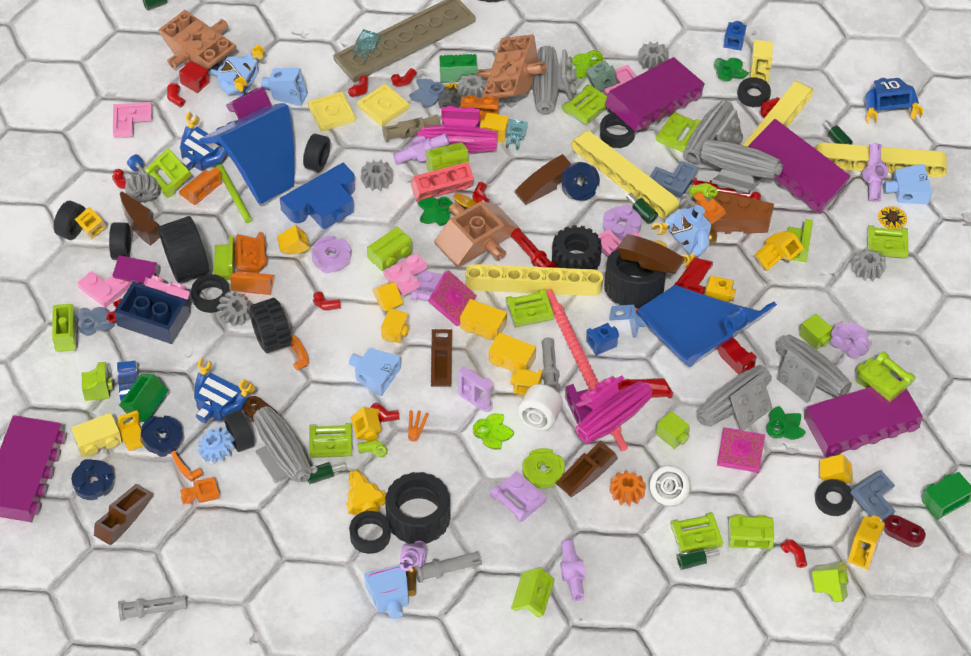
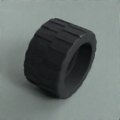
(184, 249)
(631, 290)
(418, 486)

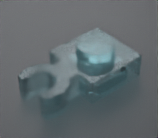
(366, 41)
(515, 132)

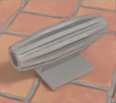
(556, 78)
(717, 125)
(740, 165)
(808, 368)
(743, 396)
(282, 452)

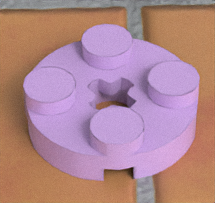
(622, 214)
(331, 263)
(853, 347)

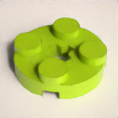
(540, 478)

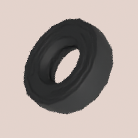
(753, 83)
(838, 486)

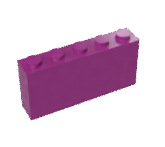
(654, 94)
(804, 169)
(860, 420)
(27, 464)

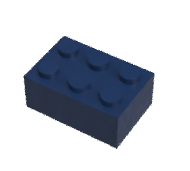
(152, 312)

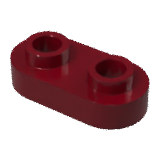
(903, 531)

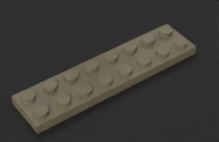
(407, 38)

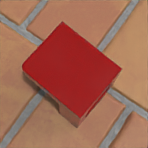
(194, 76)

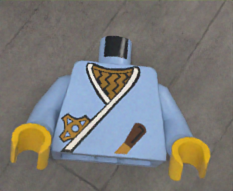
(238, 72)
(689, 229)

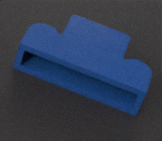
(323, 198)

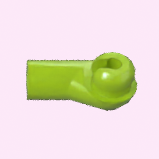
(706, 189)
(374, 447)

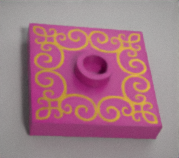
(451, 297)
(741, 450)

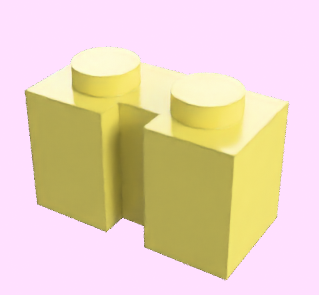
(761, 59)
(96, 434)

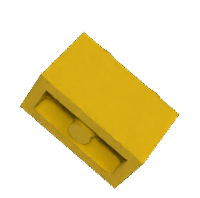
(483, 320)
(511, 353)

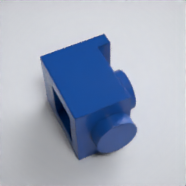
(735, 31)
(602, 338)

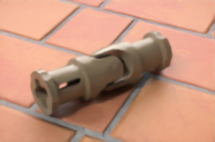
(408, 128)

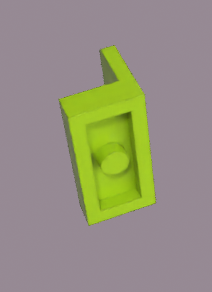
(804, 237)
(225, 259)
(533, 591)

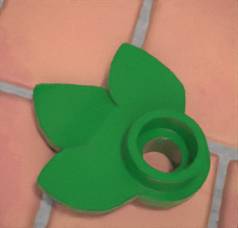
(728, 69)
(435, 210)
(786, 423)

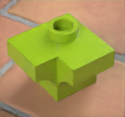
(97, 383)
(832, 580)

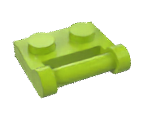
(589, 108)
(674, 129)
(172, 168)
(888, 241)
(530, 312)
(882, 380)
(330, 445)
(703, 537)

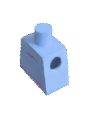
(286, 85)
(910, 185)
(376, 369)
(388, 590)

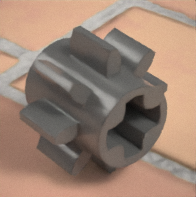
(449, 98)

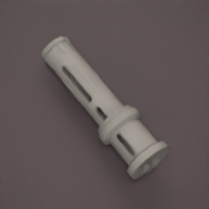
(550, 373)
(438, 568)
(138, 609)

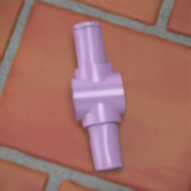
(418, 146)
(875, 172)
(412, 555)
(572, 570)

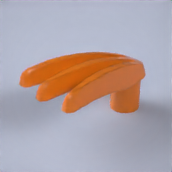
(301, 353)
(415, 432)
(191, 476)

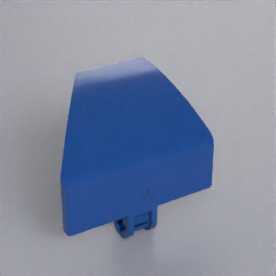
(260, 149)
(696, 323)

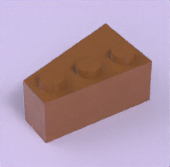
(743, 214)

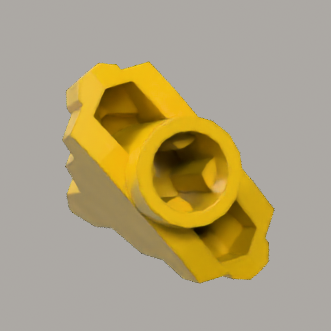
(363, 494)

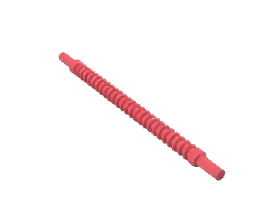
(579, 356)

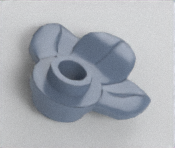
(427, 92)
(93, 320)

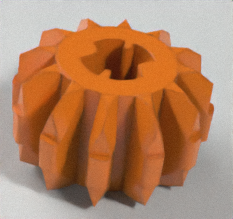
(627, 488)

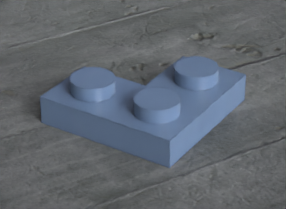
(677, 182)
(871, 494)

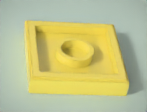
(383, 105)
(331, 111)

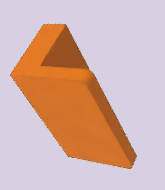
(201, 186)
(252, 282)

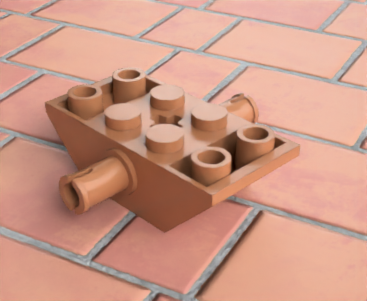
(195, 41)
(513, 67)
(475, 232)

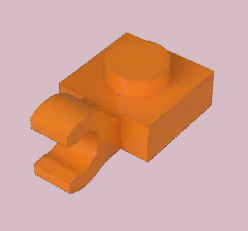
(713, 210)
(203, 490)

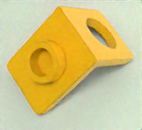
(130, 431)

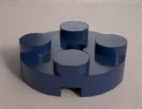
(589, 185)
(157, 445)
(87, 470)

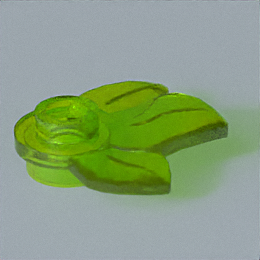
(583, 62)
(495, 431)

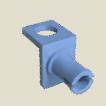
(634, 319)

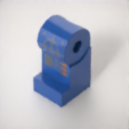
(126, 376)

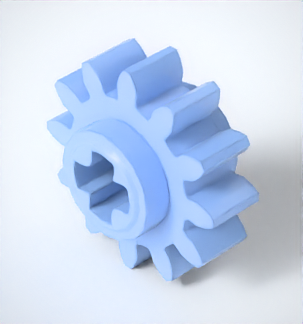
(215, 445)

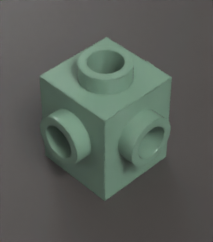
(602, 76)

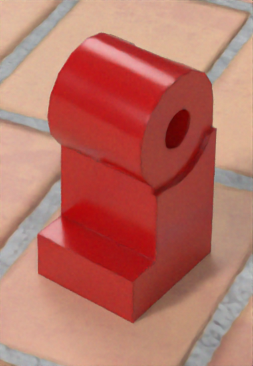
(737, 356)

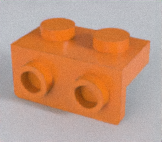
(486, 105)
(250, 253)

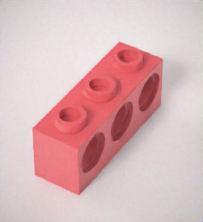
(442, 181)

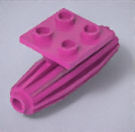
(464, 127)
(610, 407)

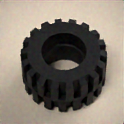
(577, 239)
(270, 325)

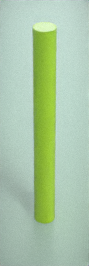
(234, 194)

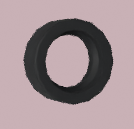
(612, 140)
(316, 152)
(64, 221)
(119, 240)
(204, 282)
(239, 429)
(372, 546)

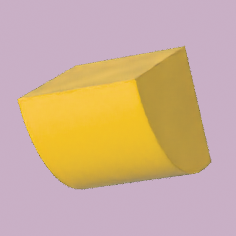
(293, 241)
(387, 295)
(836, 468)

